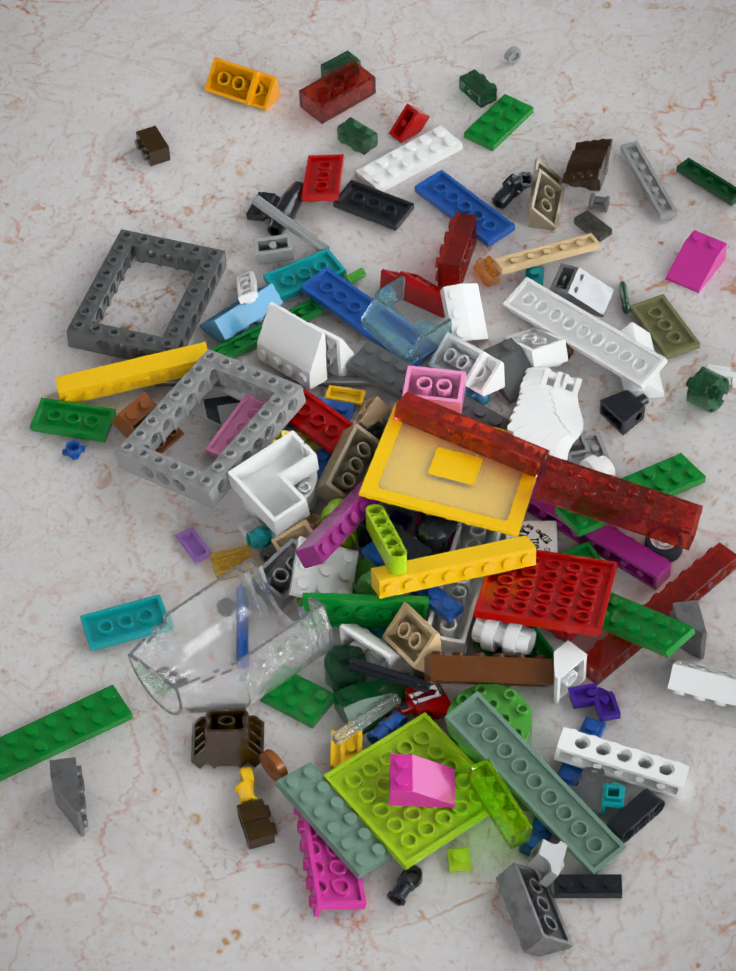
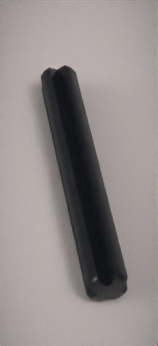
(389, 675)

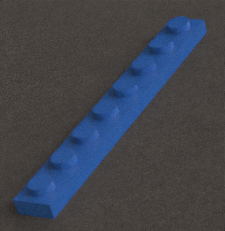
(571, 776)

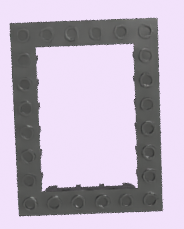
(204, 262)

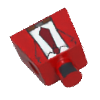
(434, 702)

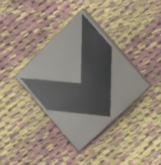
(215, 407)

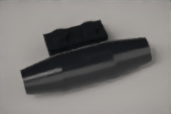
(288, 203)

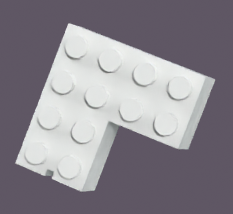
(269, 480)

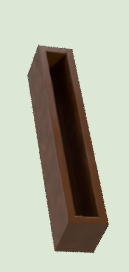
(488, 670)

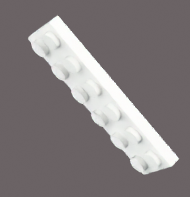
(409, 159)

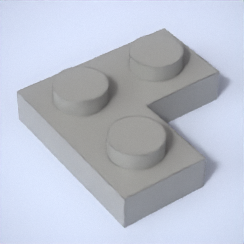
(592, 445)

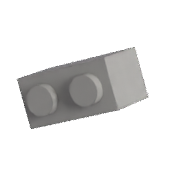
(273, 249)

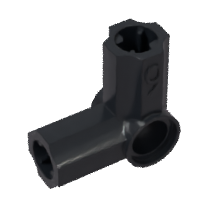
(511, 188)

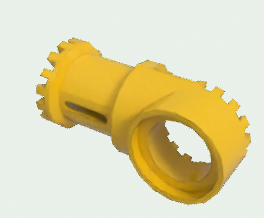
(246, 787)

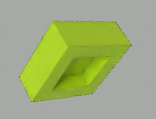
(459, 859)

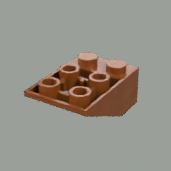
(133, 415)

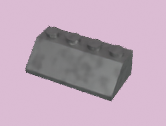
(533, 911)

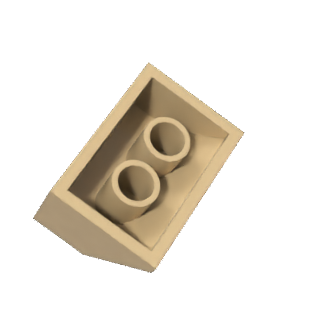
(412, 636)

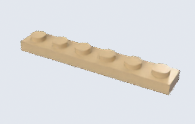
(546, 253)

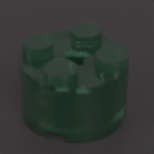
(707, 389)
(337, 669)

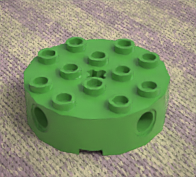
(506, 702)

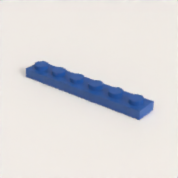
(439, 600)

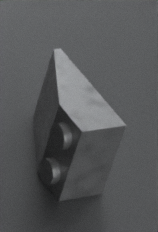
(279, 572)

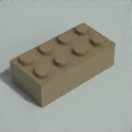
(347, 463)

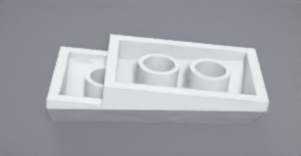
(482, 370)
(654, 388)

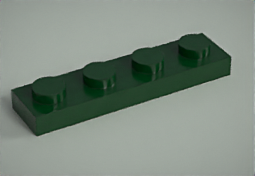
(708, 180)

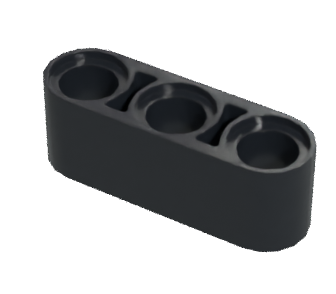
(635, 815)

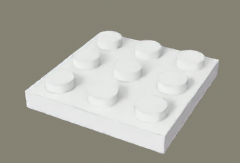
(330, 577)

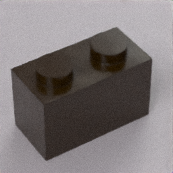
(152, 146)

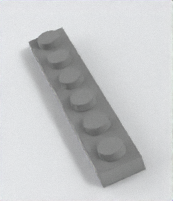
(648, 180)

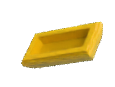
(345, 395)

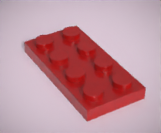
(323, 178)
(320, 422)

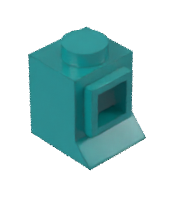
(612, 796)

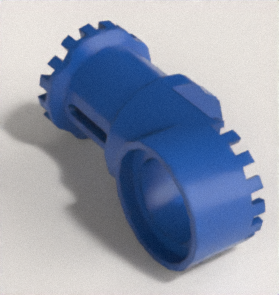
(385, 728)

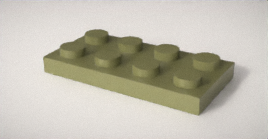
(665, 326)

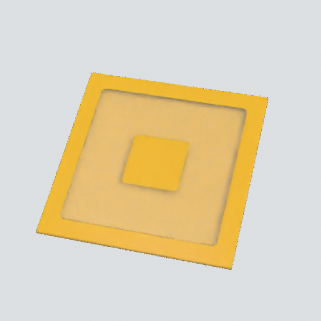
(446, 480)

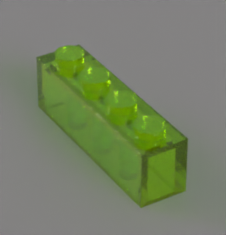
(499, 803)

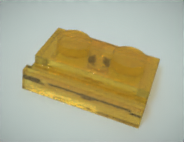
(229, 559)

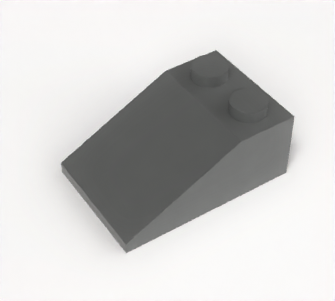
(514, 367)

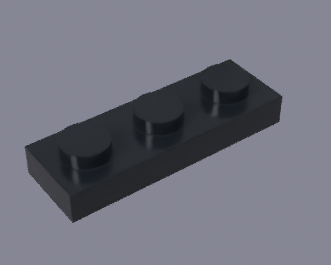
(588, 886)

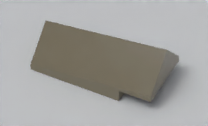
(545, 197)

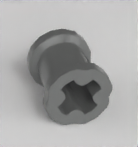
(599, 202)

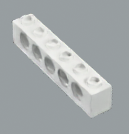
(628, 771)

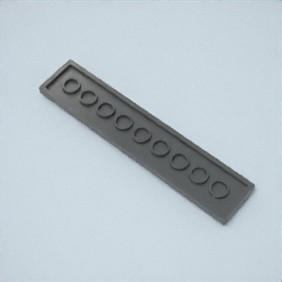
(389, 374)

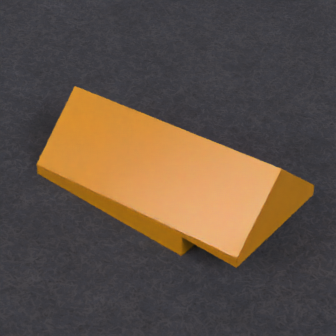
(242, 84)

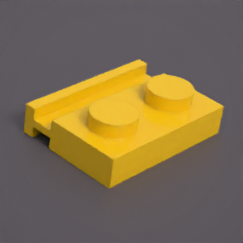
(345, 750)

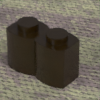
(256, 823)

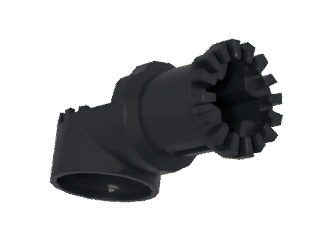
(405, 886)

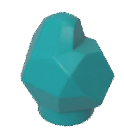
(259, 537)

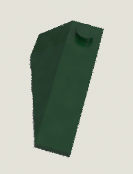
(361, 697)

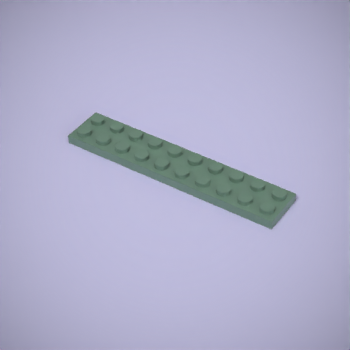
(535, 783)

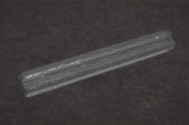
(365, 719)

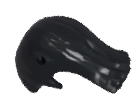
(435, 532)

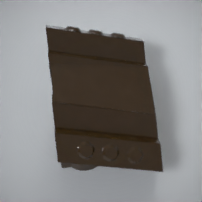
(588, 164)
(227, 739)

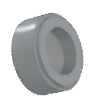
(512, 55)

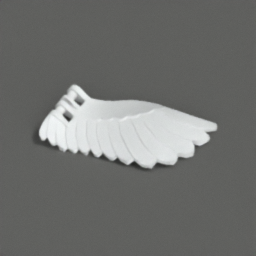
(547, 413)

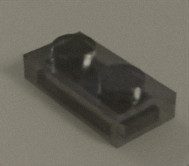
(591, 224)

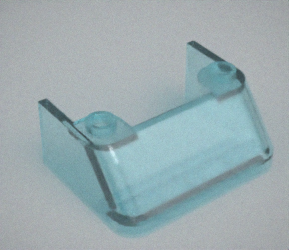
(398, 333)

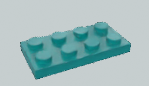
(291, 276)
(123, 622)

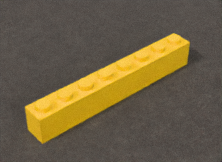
(129, 374)
(455, 566)

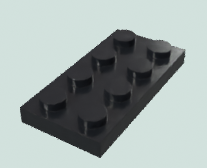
(373, 205)

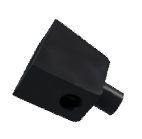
(623, 410)

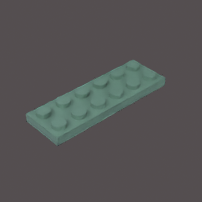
(333, 820)

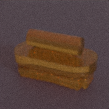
(487, 271)

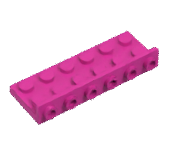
(328, 878)

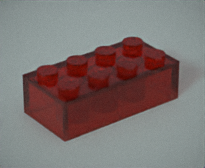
(337, 91)
(457, 250)

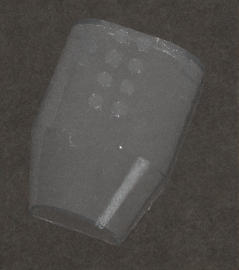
(194, 655)

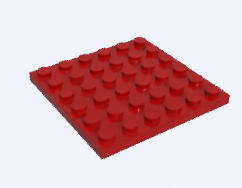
(554, 594)

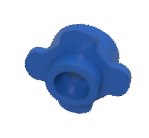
(73, 449)

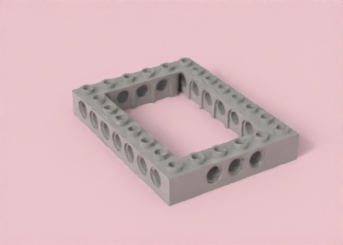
(138, 451)

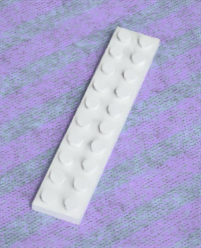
(585, 333)

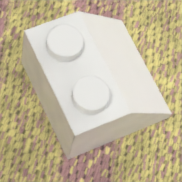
(568, 669)

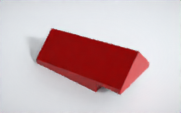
(416, 291)

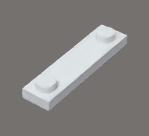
(247, 287)

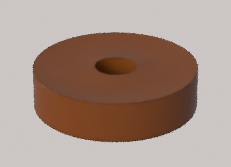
(273, 764)

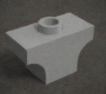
(547, 860)

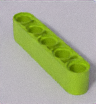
(386, 539)

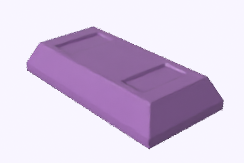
(193, 545)

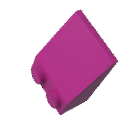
(697, 261)
(420, 782)

